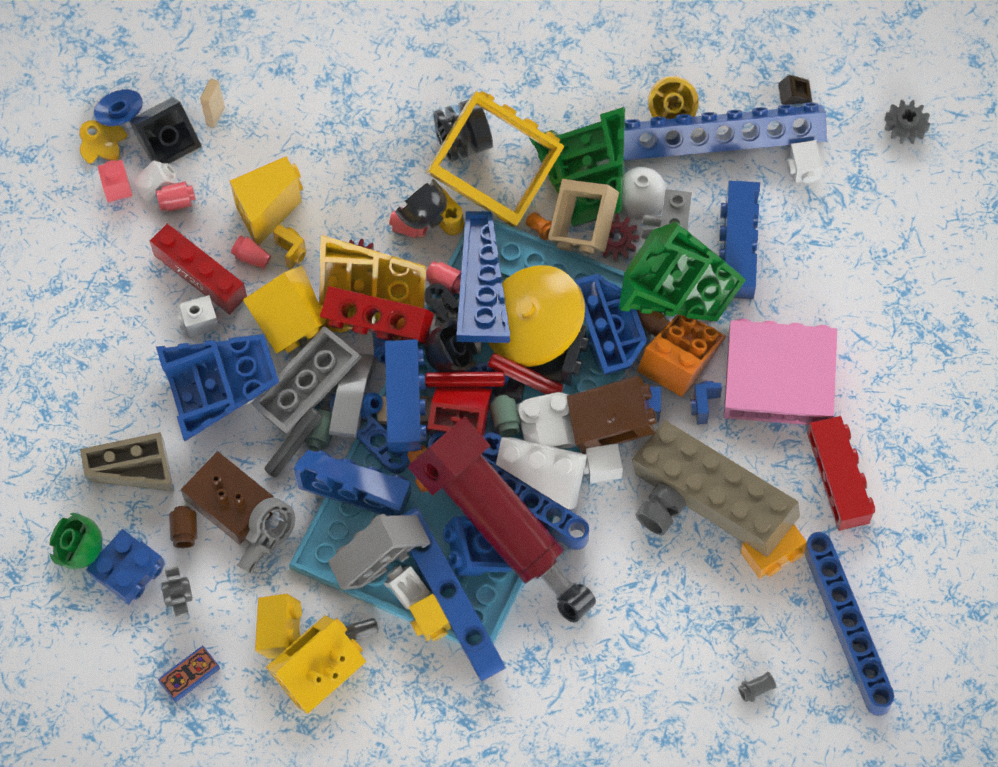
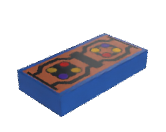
(189, 674)

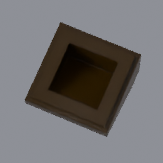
(794, 90)

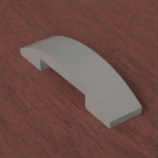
(349, 398)

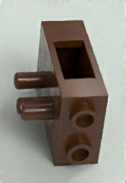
(612, 414)
(225, 496)

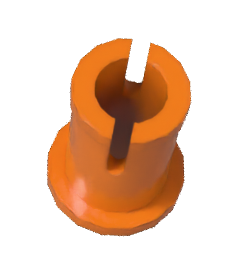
(539, 225)

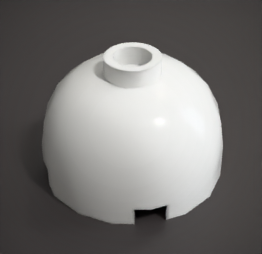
(642, 192)

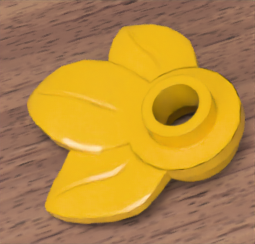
(101, 144)

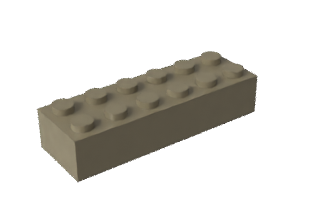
(717, 488)

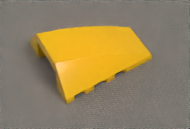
(368, 273)

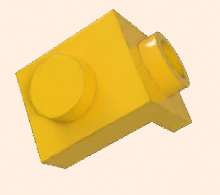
(291, 242)

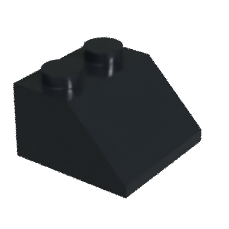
(165, 132)

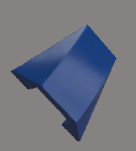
(216, 378)

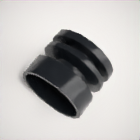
(474, 132)

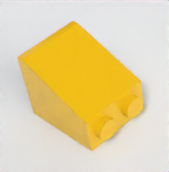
(267, 196)
(286, 310)

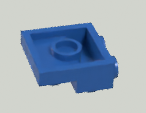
(470, 550)
(126, 567)

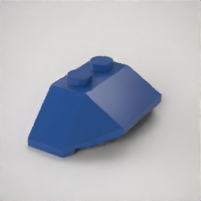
(613, 333)

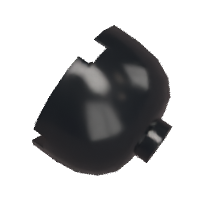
(424, 207)
(446, 353)

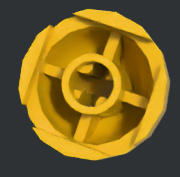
(672, 97)

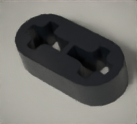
(448, 302)

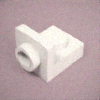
(406, 585)

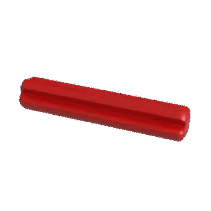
(524, 374)
(464, 379)

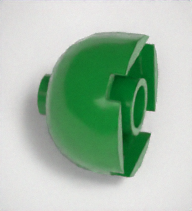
(76, 542)

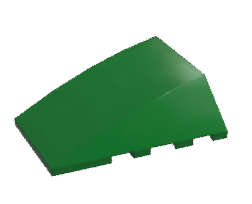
(590, 156)
(679, 277)

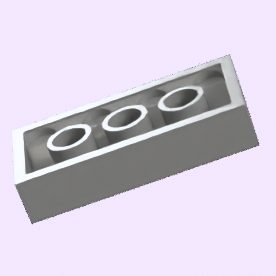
(306, 380)

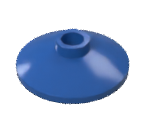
(118, 107)

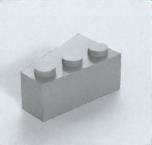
(375, 548)

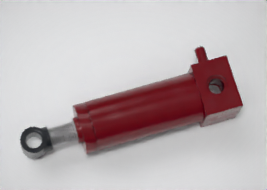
(498, 513)

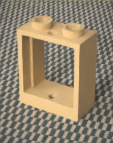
(564, 209)

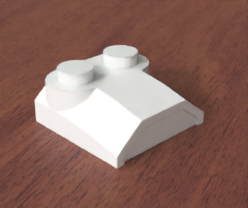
(547, 421)

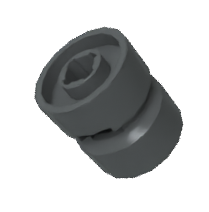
(658, 512)

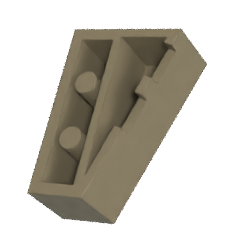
(129, 462)

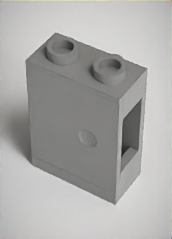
(675, 209)

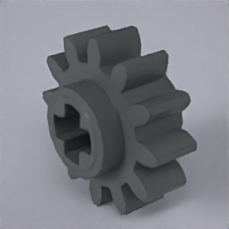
(907, 121)
(176, 591)

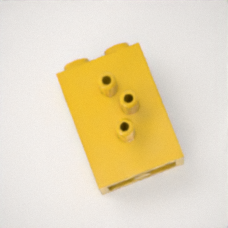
(317, 663)

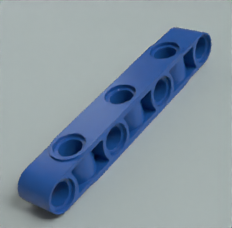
(457, 608)

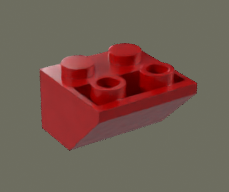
(454, 403)

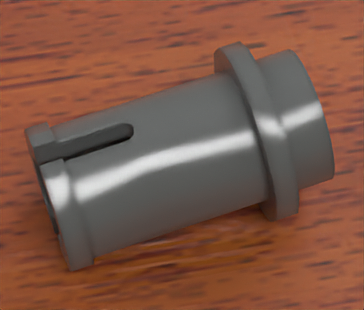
(756, 687)

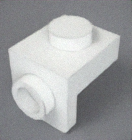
(154, 178)

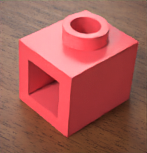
(114, 180)

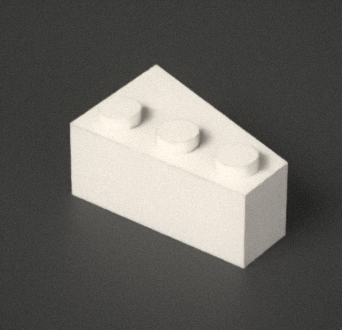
(545, 468)

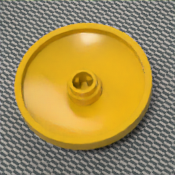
(542, 314)

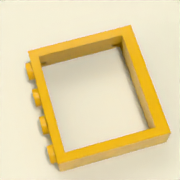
(526, 127)

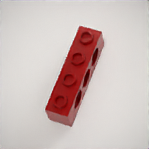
(339, 301)

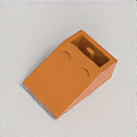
(680, 353)

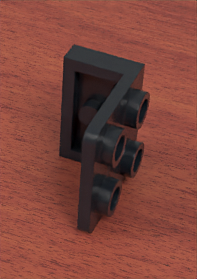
(567, 364)

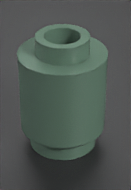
(505, 416)
(320, 437)

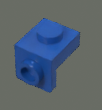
(703, 392)

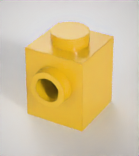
(429, 619)

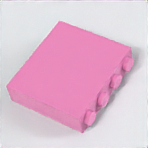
(780, 372)

